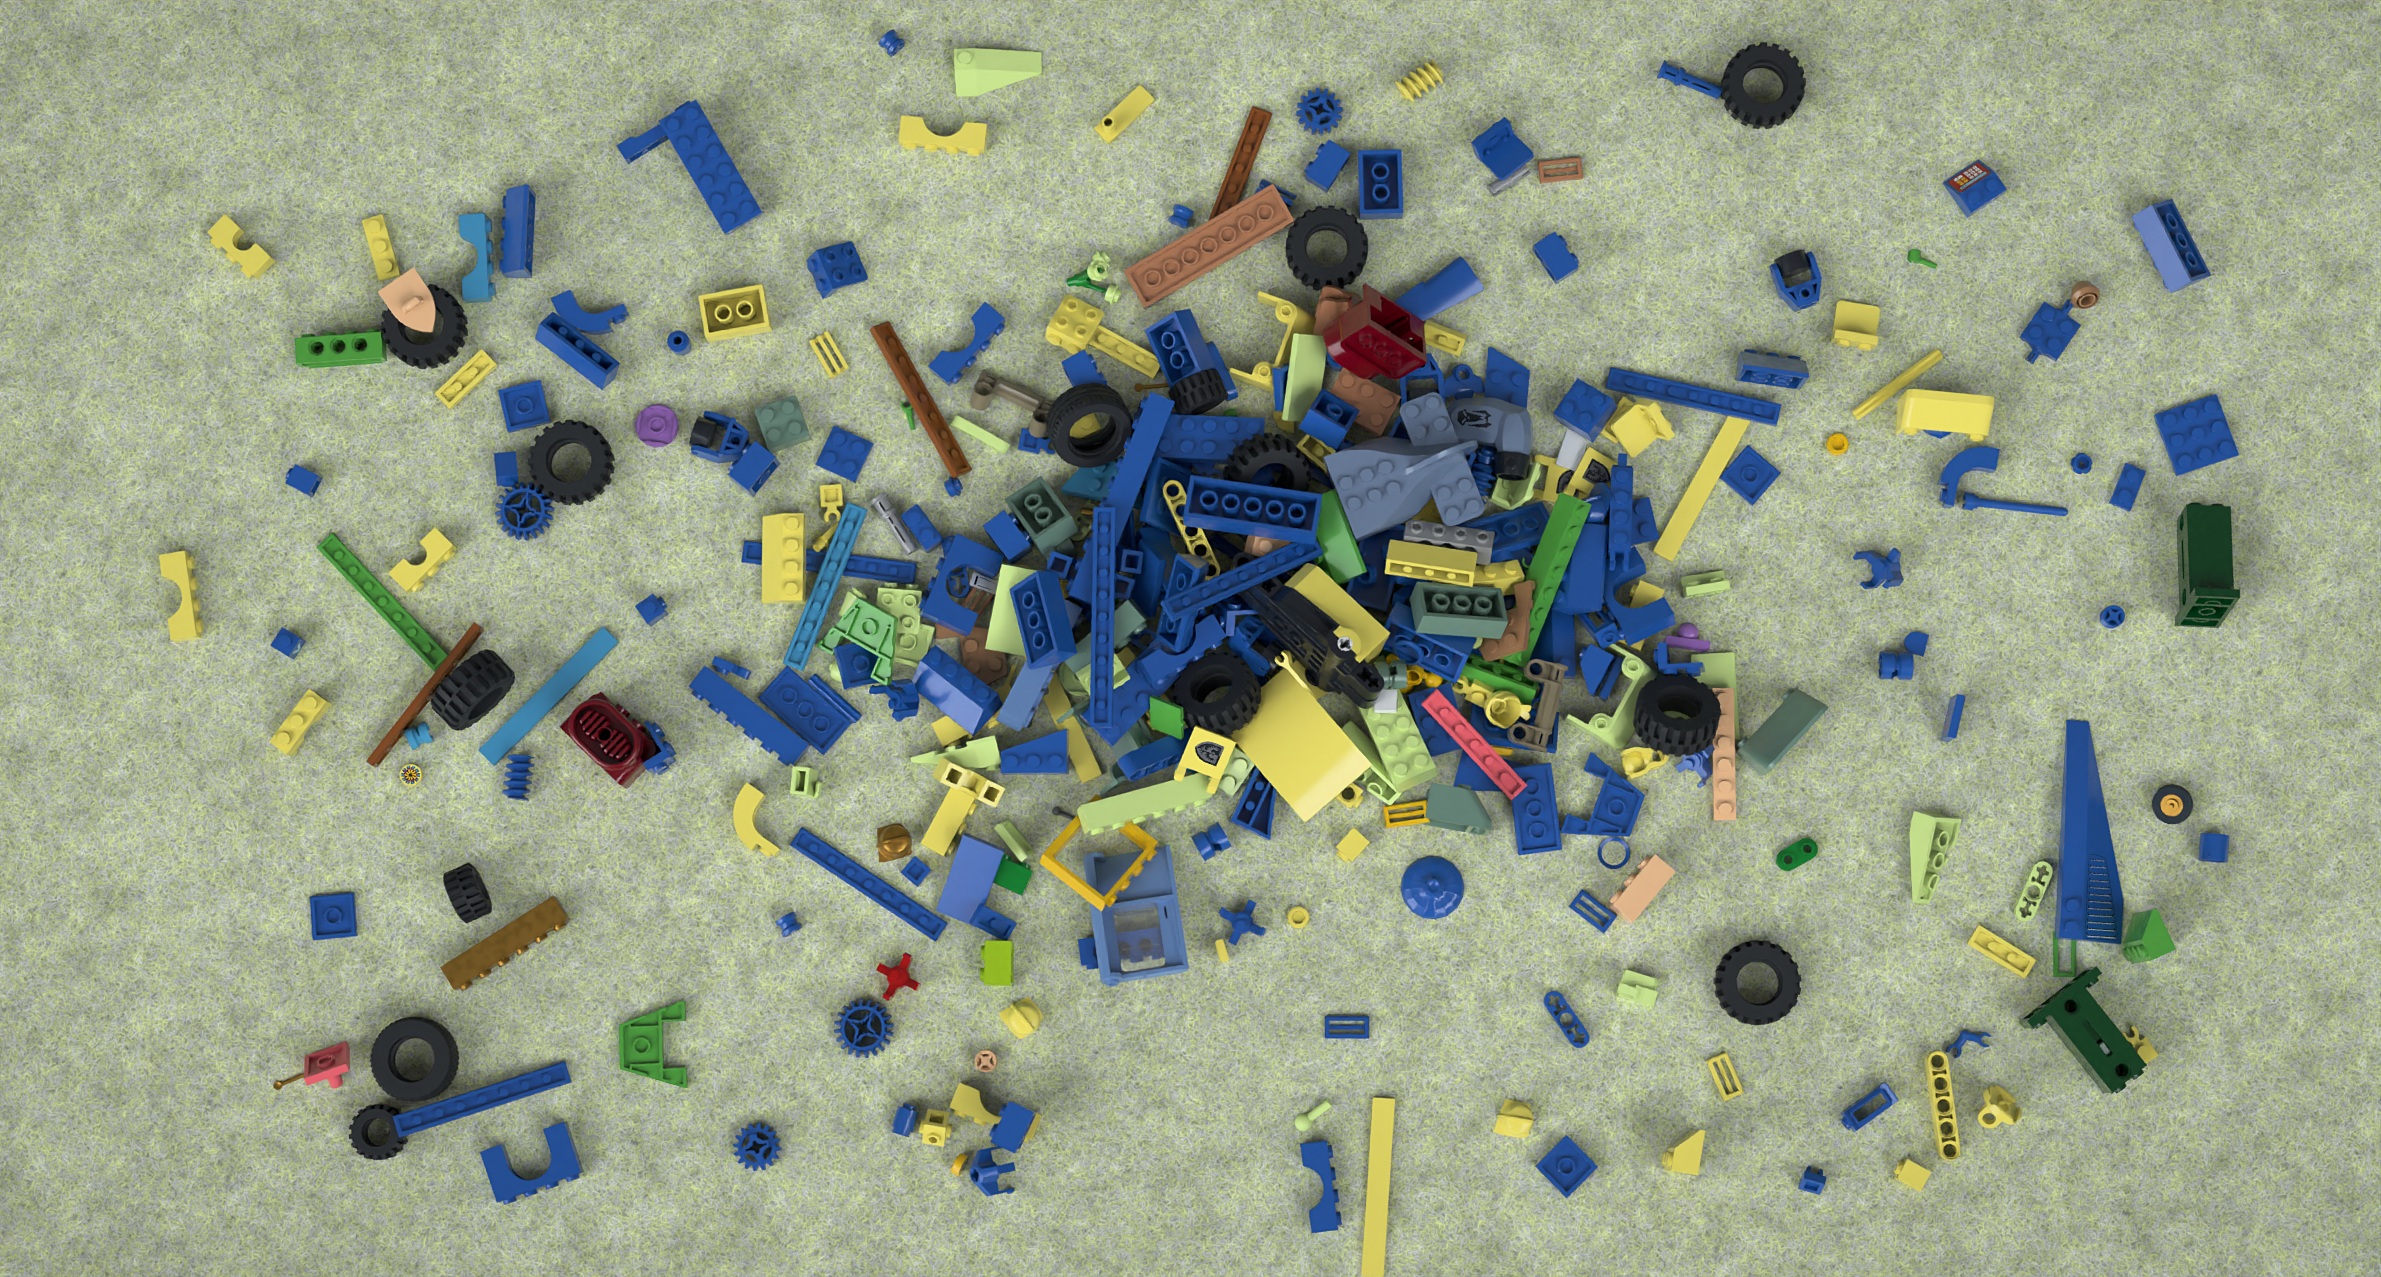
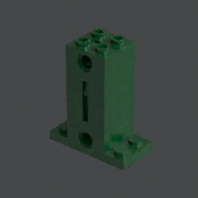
(2205, 566)
(2089, 1033)

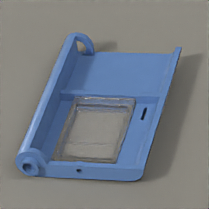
(1137, 933)

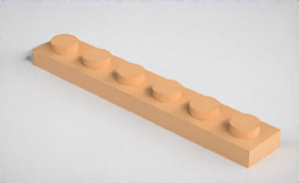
(1724, 759)

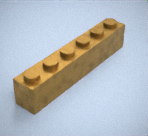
(505, 943)

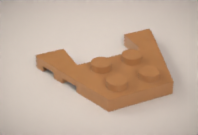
(1517, 631)
(981, 662)

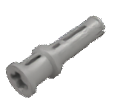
(889, 515)

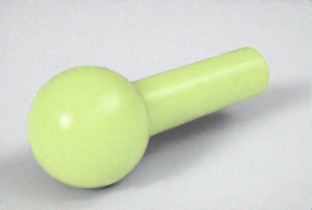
(1304, 1121)

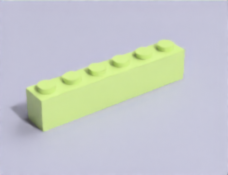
(1144, 803)

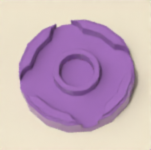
(657, 426)

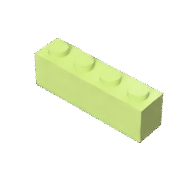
(1376, 777)

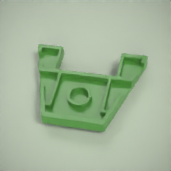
(871, 629)
(643, 1045)

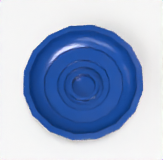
(1432, 887)

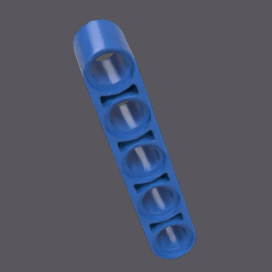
(1154, 756)

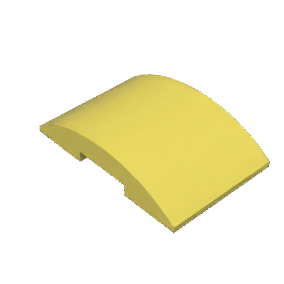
(1299, 746)

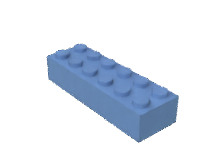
(1027, 688)

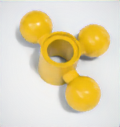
(1415, 675)

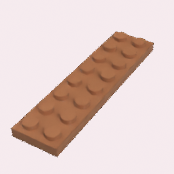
(1209, 246)

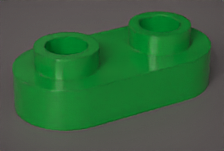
(1797, 854)

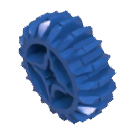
(522, 521)
(848, 1019)

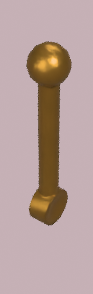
(1139, 387)
(278, 1085)

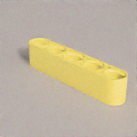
(1199, 538)
(1947, 1116)

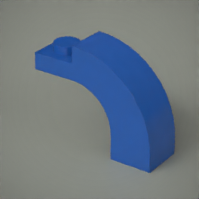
(584, 322)
(1972, 459)

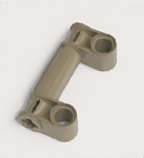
(990, 386)
(1547, 706)

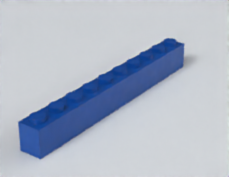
(1127, 483)

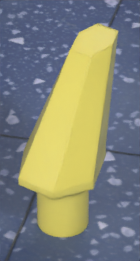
(825, 539)

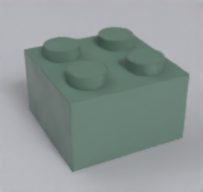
(782, 424)

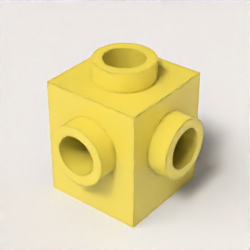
(933, 1131)

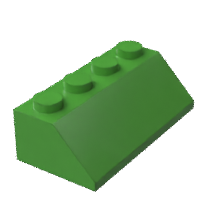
(1341, 555)
(2146, 937)

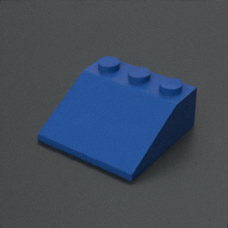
(1771, 369)

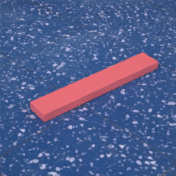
(1474, 744)

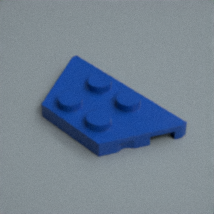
(1506, 379)

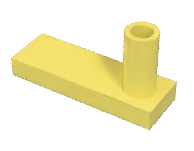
(1124, 114)

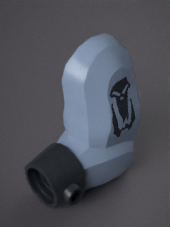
(1499, 427)

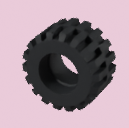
(1198, 393)
(467, 893)
(360, 1137)

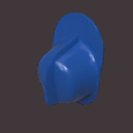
(1600, 500)

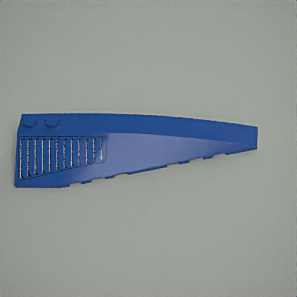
(2088, 878)

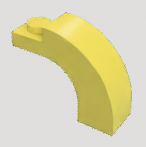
(744, 821)

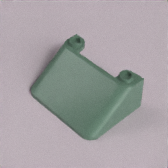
(1781, 731)

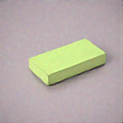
(1014, 839)

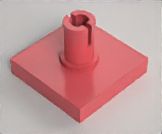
(327, 1065)

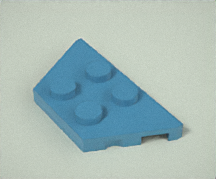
(1093, 483)

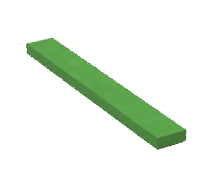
(383, 601)

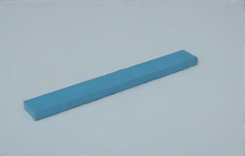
(825, 586)
(548, 696)

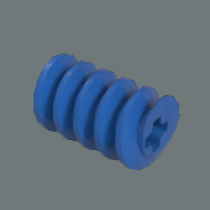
(1482, 475)
(518, 777)

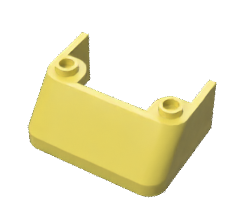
(1297, 321)
(1944, 412)

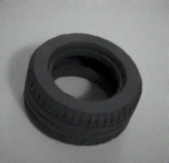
(1080, 402)

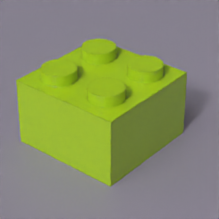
(998, 963)

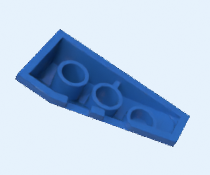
(1556, 642)

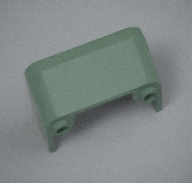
(1133, 739)
(1456, 809)

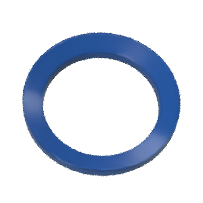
(1412, 644)
(1626, 856)

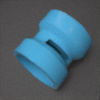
(418, 735)

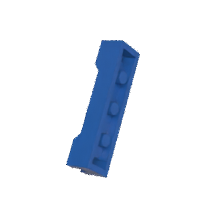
(636, 147)

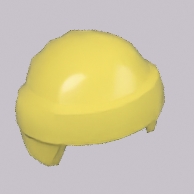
(1505, 708)

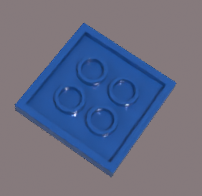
(2196, 435)
(1154, 507)

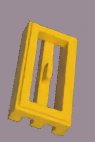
(1405, 814)

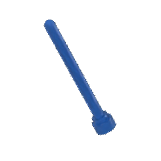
(1973, 502)

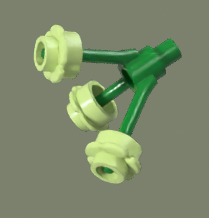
(1097, 271)

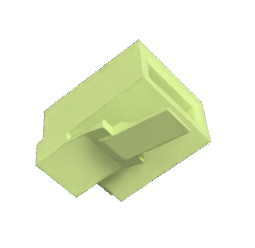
(805, 782)
(1638, 988)

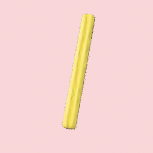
(1897, 384)

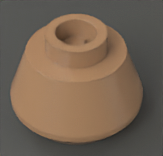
(2084, 295)

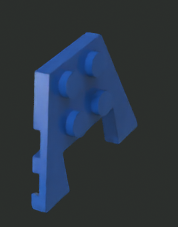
(1615, 806)

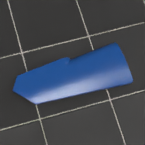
(1441, 291)

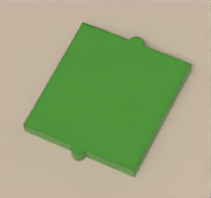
(1166, 717)

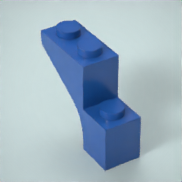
(1127, 555)

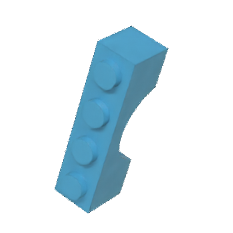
(478, 285)

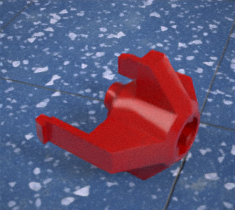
(898, 977)

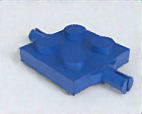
(2050, 331)

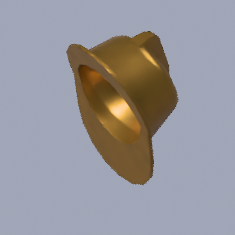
(893, 842)

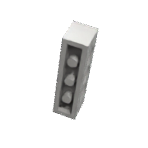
(1451, 537)

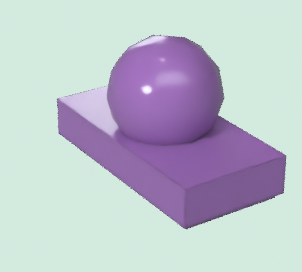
(1687, 639)

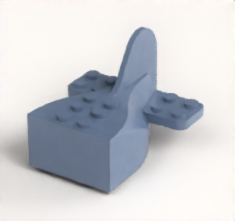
(1394, 478)

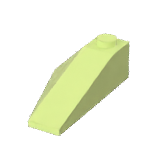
(991, 69)
(977, 754)
(1929, 841)

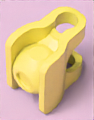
(1639, 761)

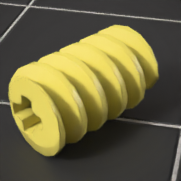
(1419, 81)

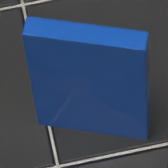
(1149, 582)

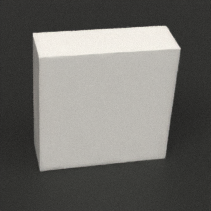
(1386, 702)

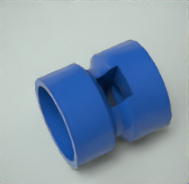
(1896, 665)
(1211, 841)

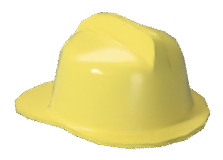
(1022, 1017)
(1514, 1119)

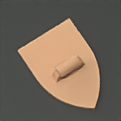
(410, 301)

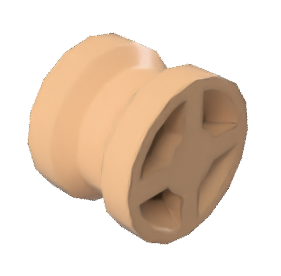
(989, 1059)

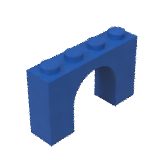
(938, 605)
(1633, 623)
(508, 1184)

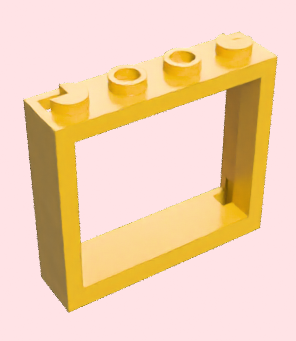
(1131, 831)

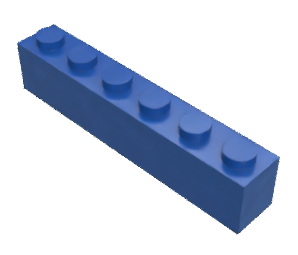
(750, 716)

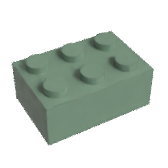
(1041, 515)

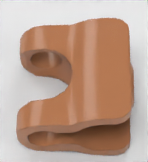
(1331, 304)

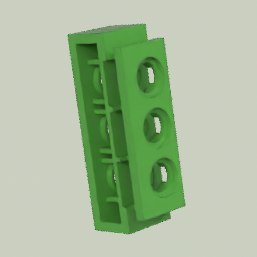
(308, 345)

